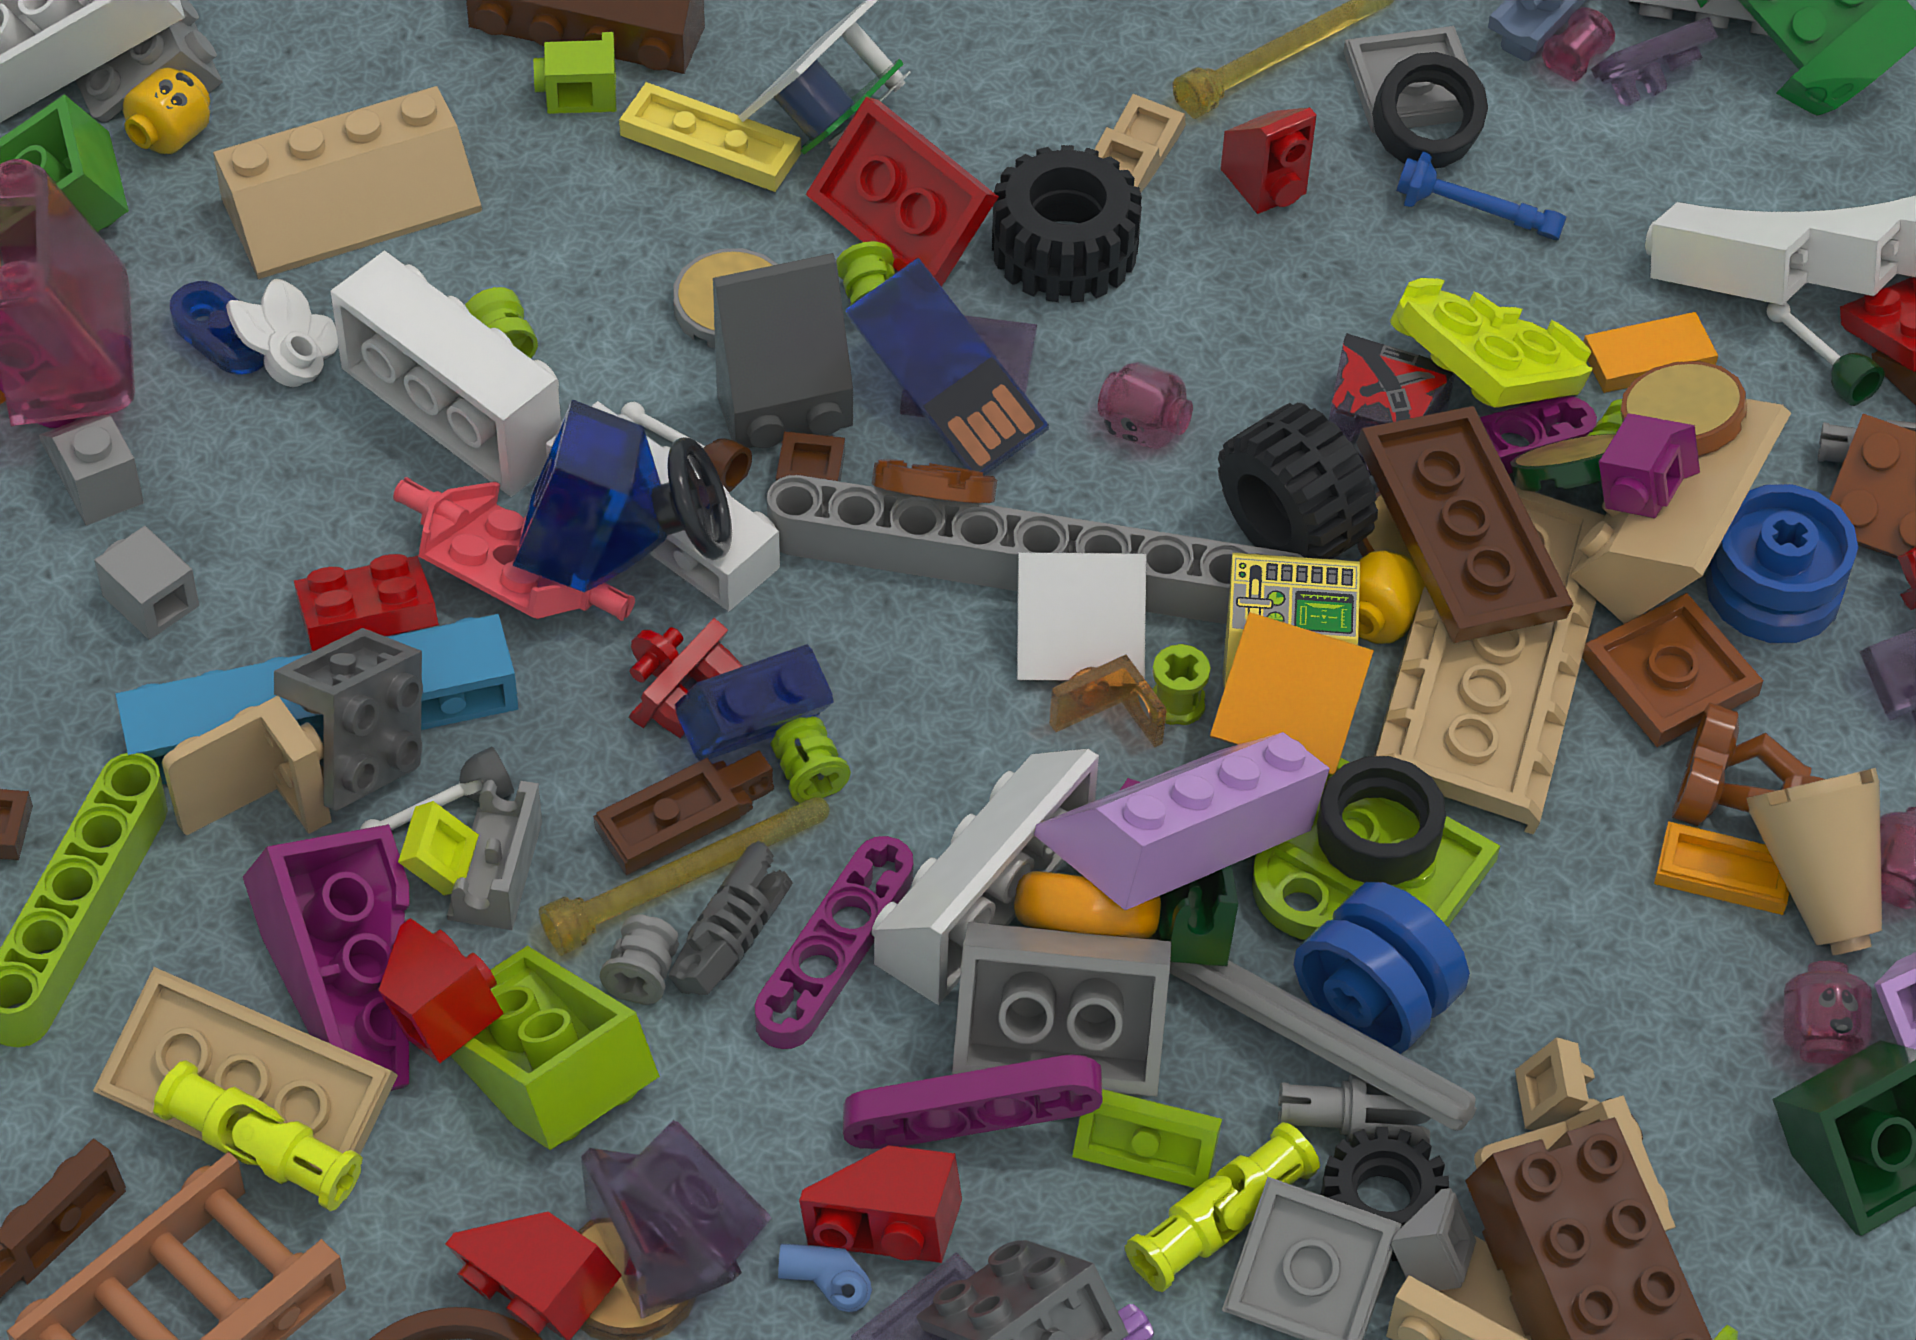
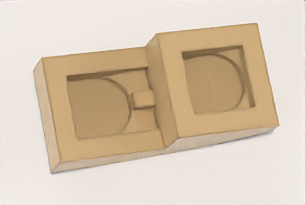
(1142, 138)

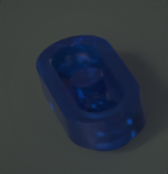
(215, 335)

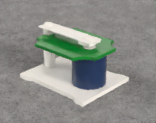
(814, 96)

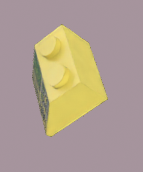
(1292, 590)

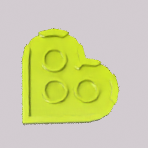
(1491, 347)

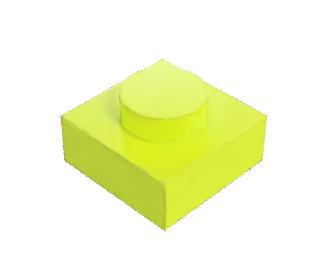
(437, 847)

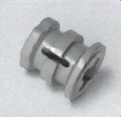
(640, 960)

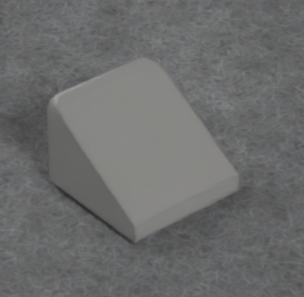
(1436, 1243)

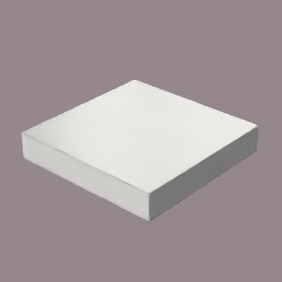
(1079, 612)

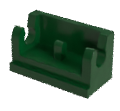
(1200, 919)

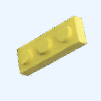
(710, 136)

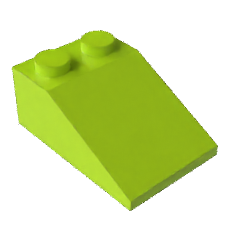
(556, 1051)

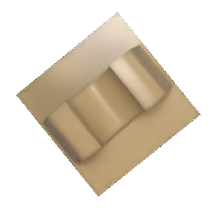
(1553, 1085)

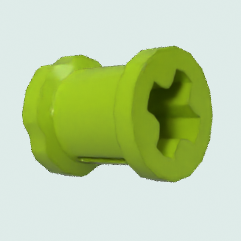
(1180, 679)

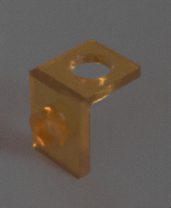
(1103, 687)

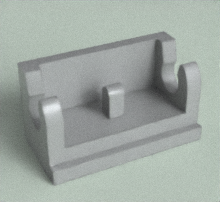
(500, 858)

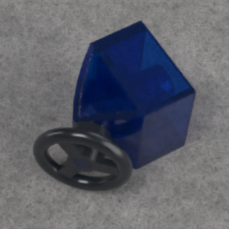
(604, 504)

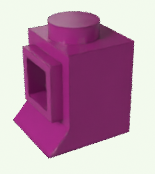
(1647, 464)

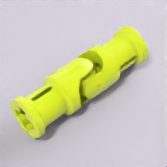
(256, 1136)
(1219, 1207)

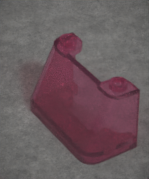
(60, 306)

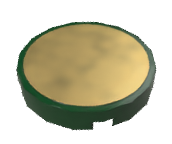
(1565, 462)

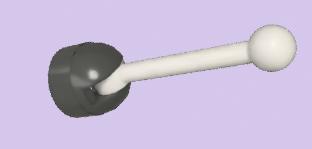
(474, 773)

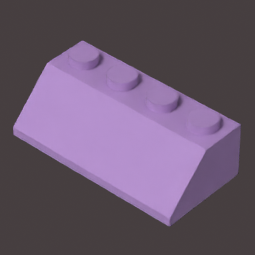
(1191, 819)

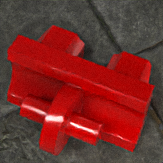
(658, 656)

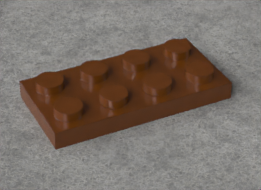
(1464, 524)

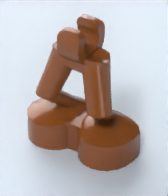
(1715, 751)

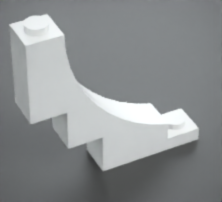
(1778, 252)

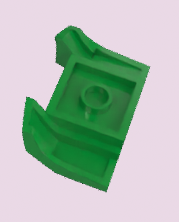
(1835, 44)

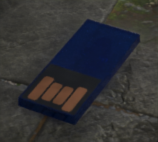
(946, 369)

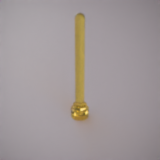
(1201, 89)
(572, 921)

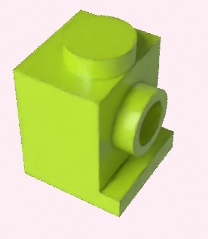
(578, 75)

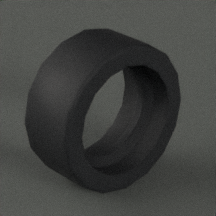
(1442, 71)
(1394, 781)

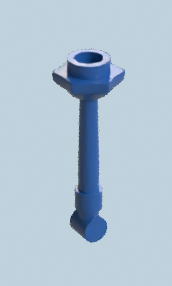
(1420, 181)

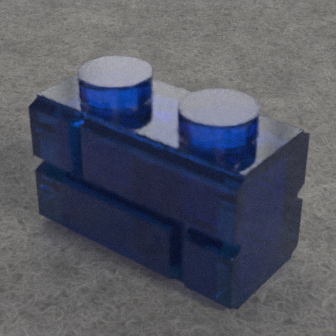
(752, 702)

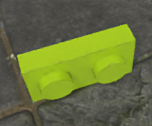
(1149, 1139)

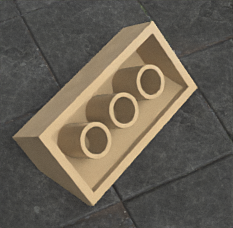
(346, 182)
(1643, 560)

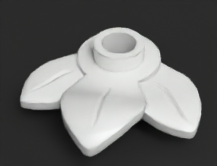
(285, 333)

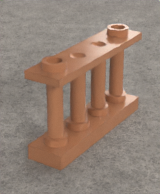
(294, 1295)

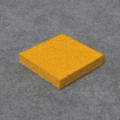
(1292, 685)

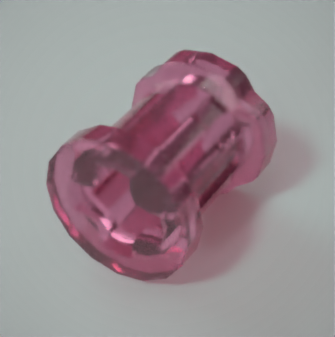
(1585, 36)

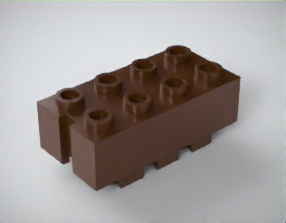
(1583, 1241)

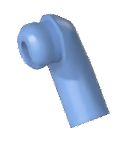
(831, 1270)

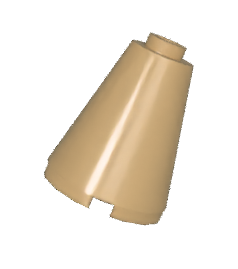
(1828, 854)

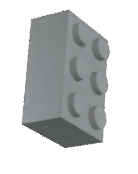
(1063, 994)

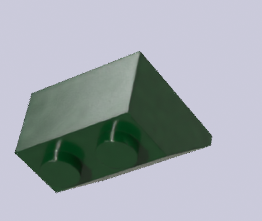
(1858, 1133)

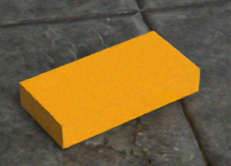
(1630, 351)
(1721, 868)

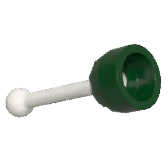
(1853, 374)

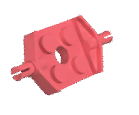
(478, 544)

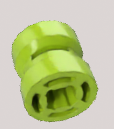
(503, 310)

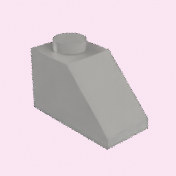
(94, 466)

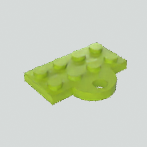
(1303, 867)

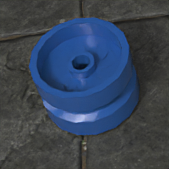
(1782, 564)
(1382, 965)

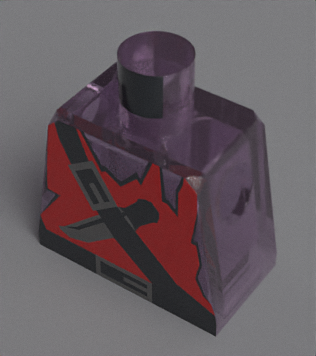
(1385, 386)

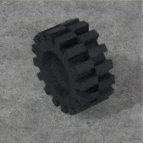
(1388, 1159)

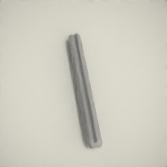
(1332, 1040)

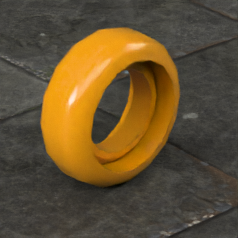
(1078, 906)

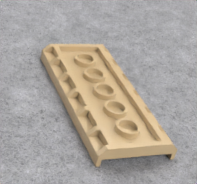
(1495, 706)

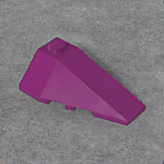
(330, 927)

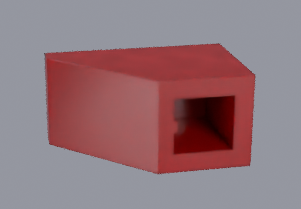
(1270, 157)
(437, 991)
(887, 1205)
(539, 1266)

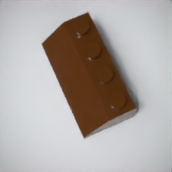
(645, 31)

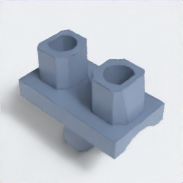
(1530, 23)

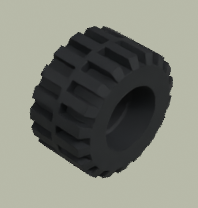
(1066, 256)
(1298, 484)

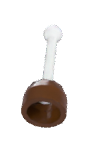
(727, 455)

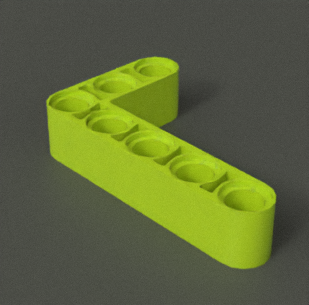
(74, 871)

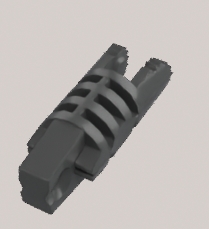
(730, 922)

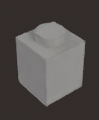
(146, 582)

